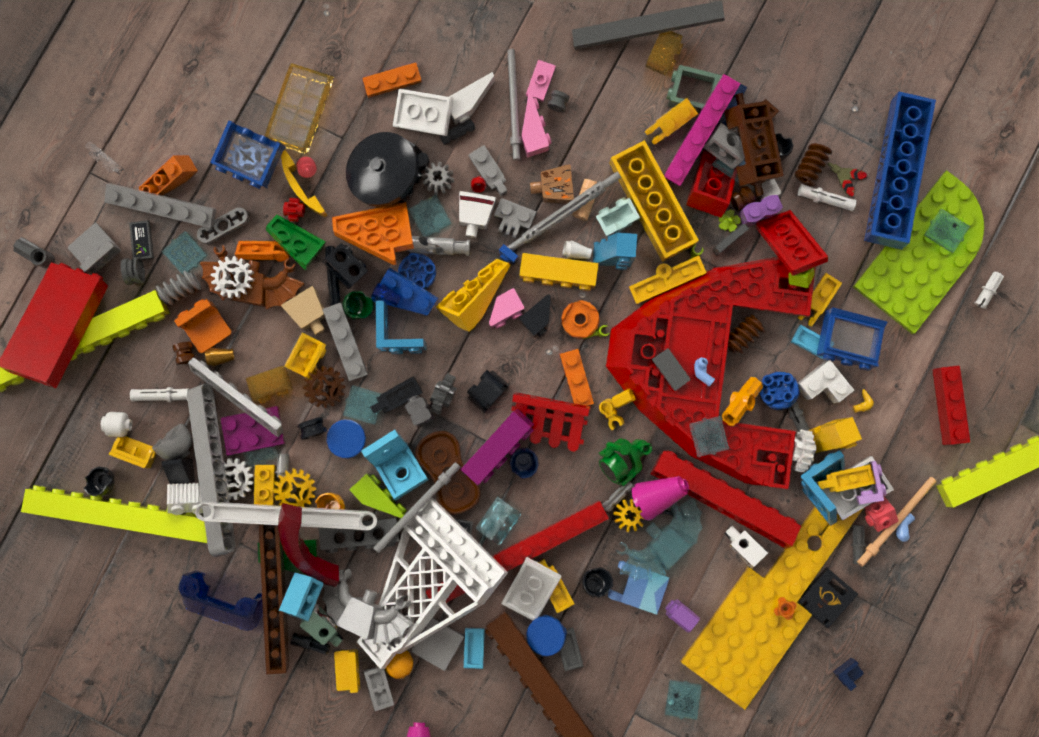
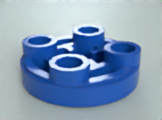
(418, 269)
(779, 390)
(346, 438)
(546, 635)

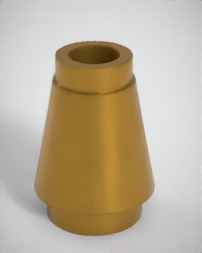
(218, 356)

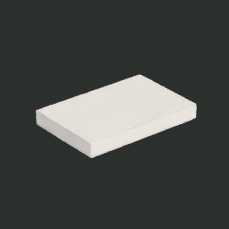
(423, 112)
(531, 589)

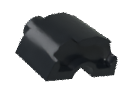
(487, 390)

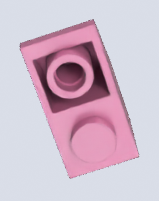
(506, 306)

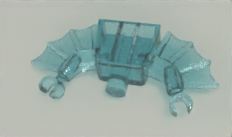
(666, 544)

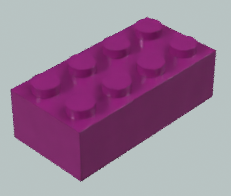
(494, 450)

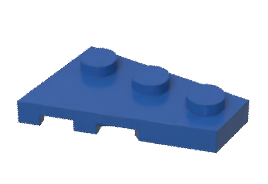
(412, 296)

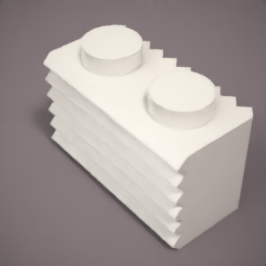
(183, 498)

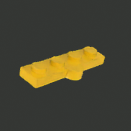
(667, 278)

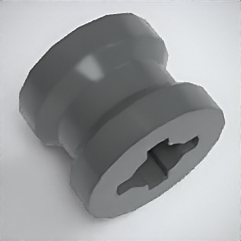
(558, 101)

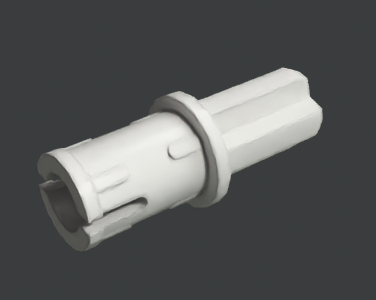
(989, 290)

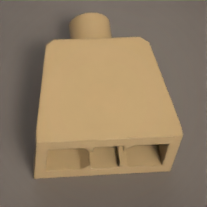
(306, 310)

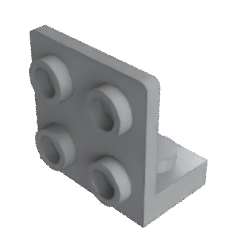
(94, 249)

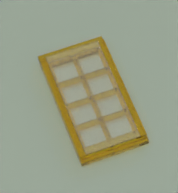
(299, 108)

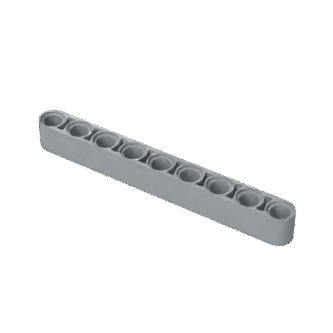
(210, 466)

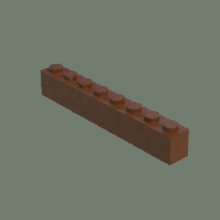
(272, 596)
(536, 677)

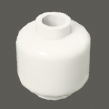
(116, 424)

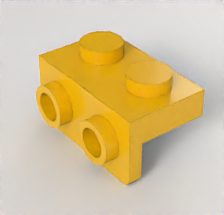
(305, 355)

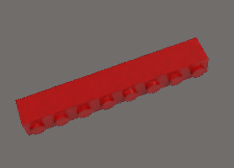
(729, 501)

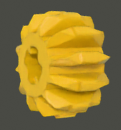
(625, 521)

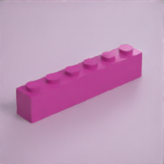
(701, 129)

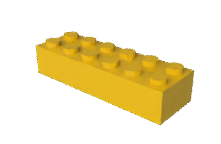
(653, 201)

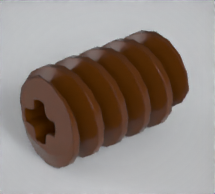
(811, 162)
(744, 334)

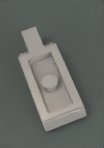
(488, 169)

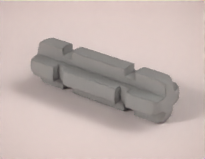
(617, 496)

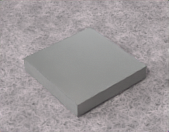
(439, 647)

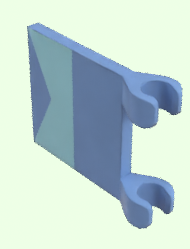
(642, 593)

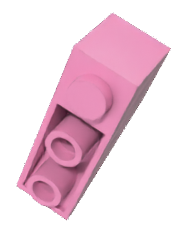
(533, 134)

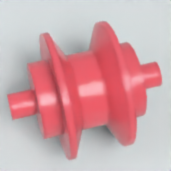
(306, 167)

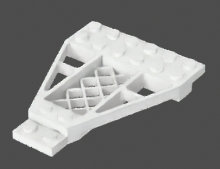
(458, 555)

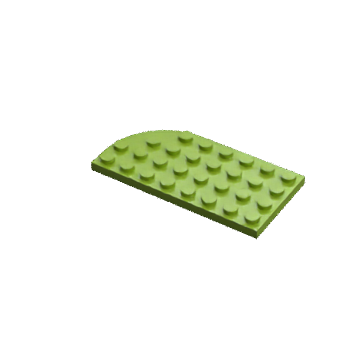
(915, 279)

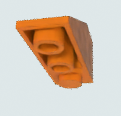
(170, 175)

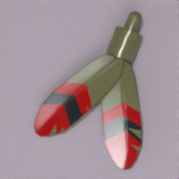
(844, 176)

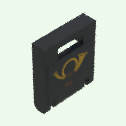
(824, 600)

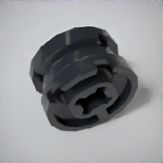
(312, 428)

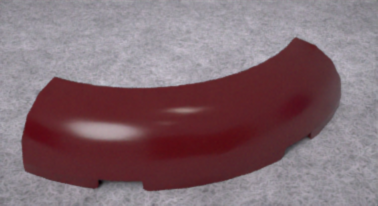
(298, 553)

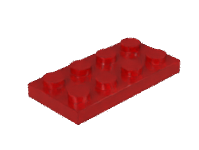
(791, 242)

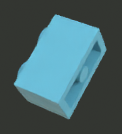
(301, 596)

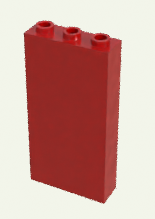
(53, 324)

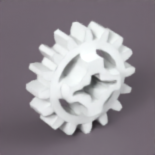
(239, 273)
(803, 451)
(238, 473)

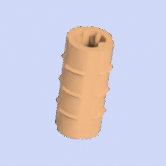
(583, 212)

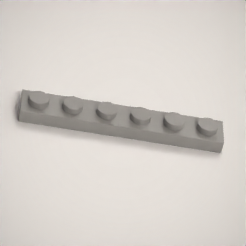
(160, 205)
(231, 392)

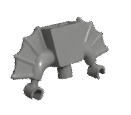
(363, 615)

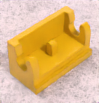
(133, 452)

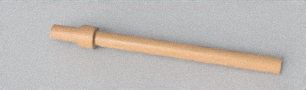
(873, 548)

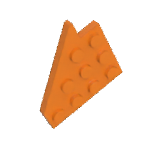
(377, 230)

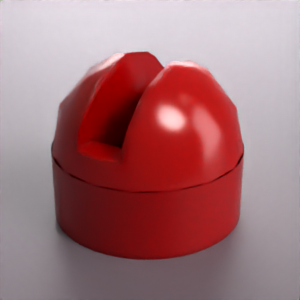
(478, 188)

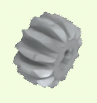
(436, 171)

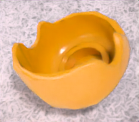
(330, 501)
(400, 665)

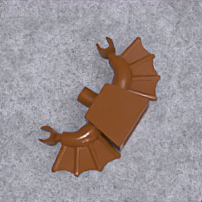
(264, 291)

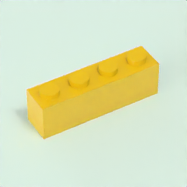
(558, 271)

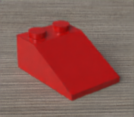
(710, 188)

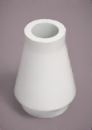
(574, 250)

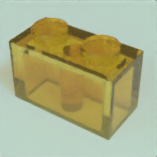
(663, 52)
(269, 383)

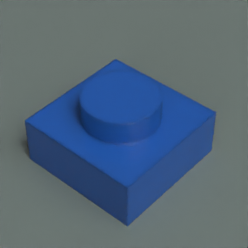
(508, 255)

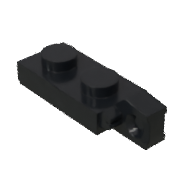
(397, 396)

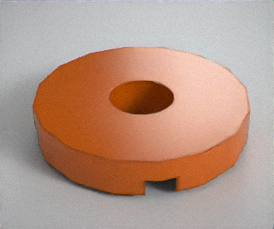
(580, 330)

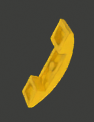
(289, 167)

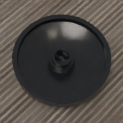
(382, 169)

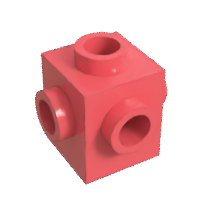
(880, 515)

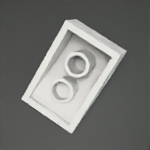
(846, 501)

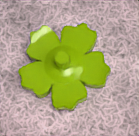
(728, 221)

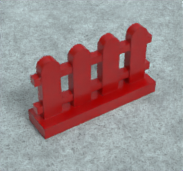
(558, 417)

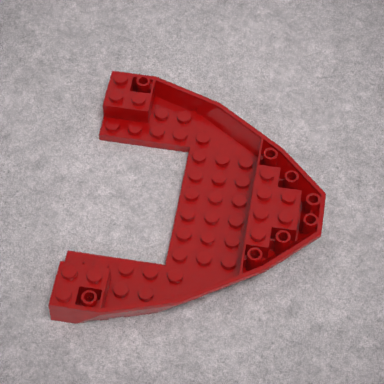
(695, 324)

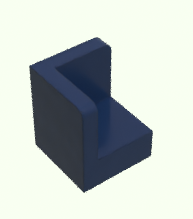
(849, 673)

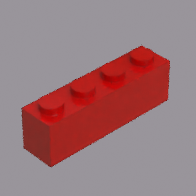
(951, 405)

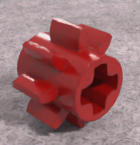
(294, 209)

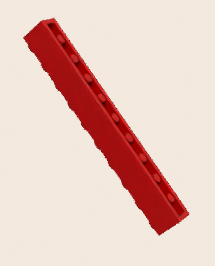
(542, 540)

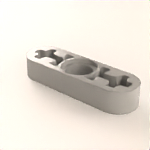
(238, 224)

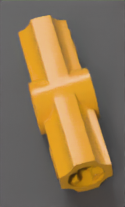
(742, 401)

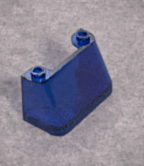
(195, 597)

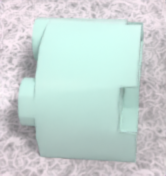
(618, 217)

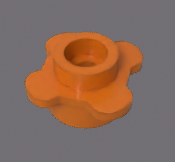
(791, 606)

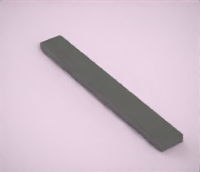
(648, 25)

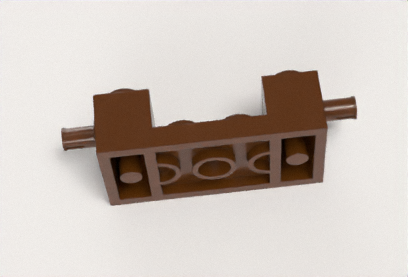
(762, 161)

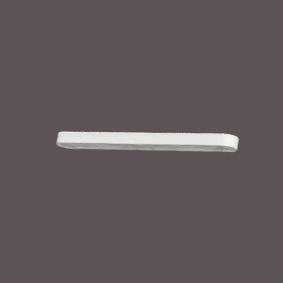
(269, 515)

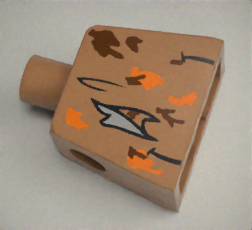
(555, 185)

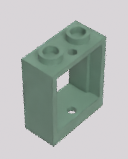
(693, 73)

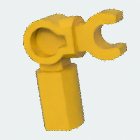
(609, 406)

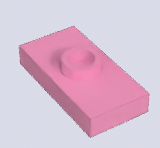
(541, 80)

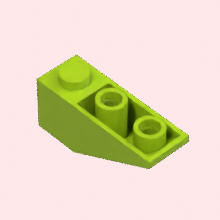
(372, 494)

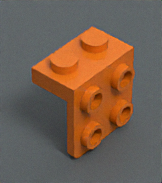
(203, 325)

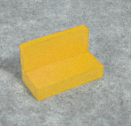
(347, 670)

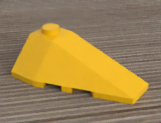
(470, 302)

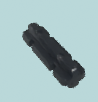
(458, 131)

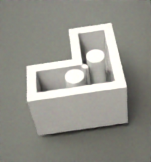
(827, 379)

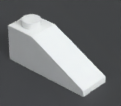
(469, 98)

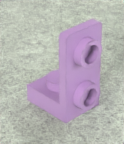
(868, 496)

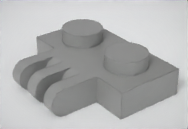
(513, 216)

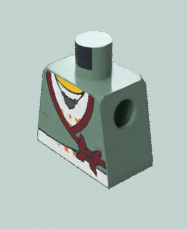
(316, 623)

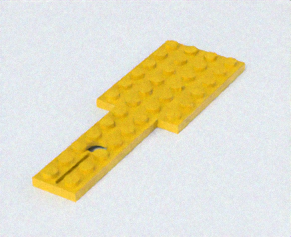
(744, 634)

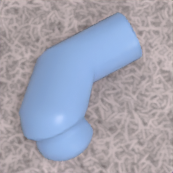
(701, 371)
(902, 530)

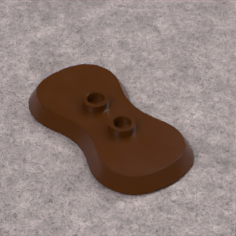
(436, 455)

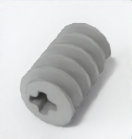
(178, 288)

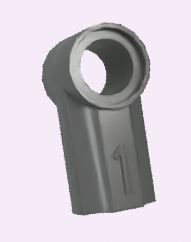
(33, 253)

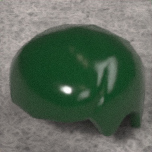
(357, 305)

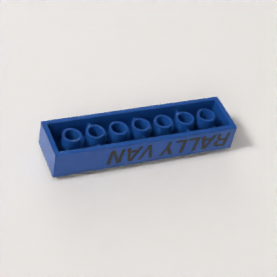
(900, 170)

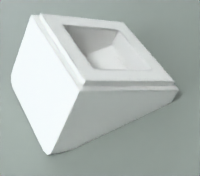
(770, 188)

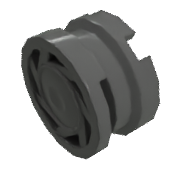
(132, 271)

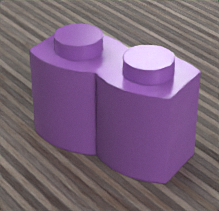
(762, 210)
(682, 615)

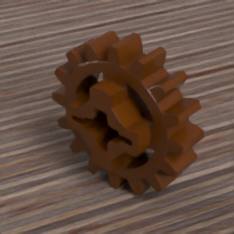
(331, 384)

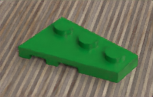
(295, 241)

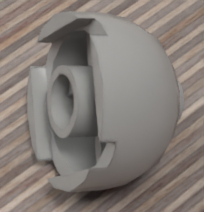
(174, 444)

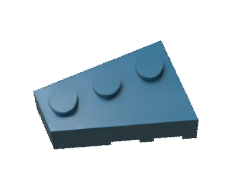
(617, 251)

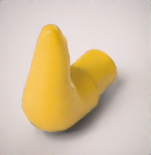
(866, 405)

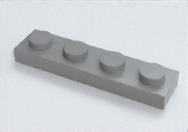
(345, 341)

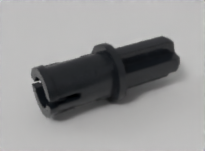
(309, 643)

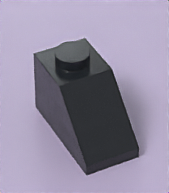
(537, 317)
(179, 471)

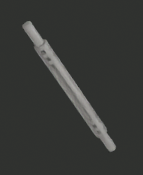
(565, 211)

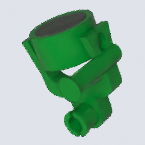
(615, 467)

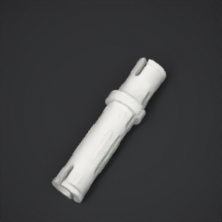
(819, 195)
(158, 394)

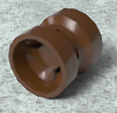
(742, 198)
(183, 352)

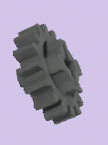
(443, 394)

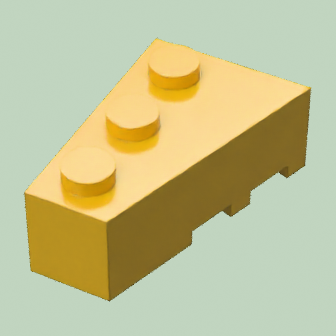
(836, 434)

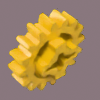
(301, 487)

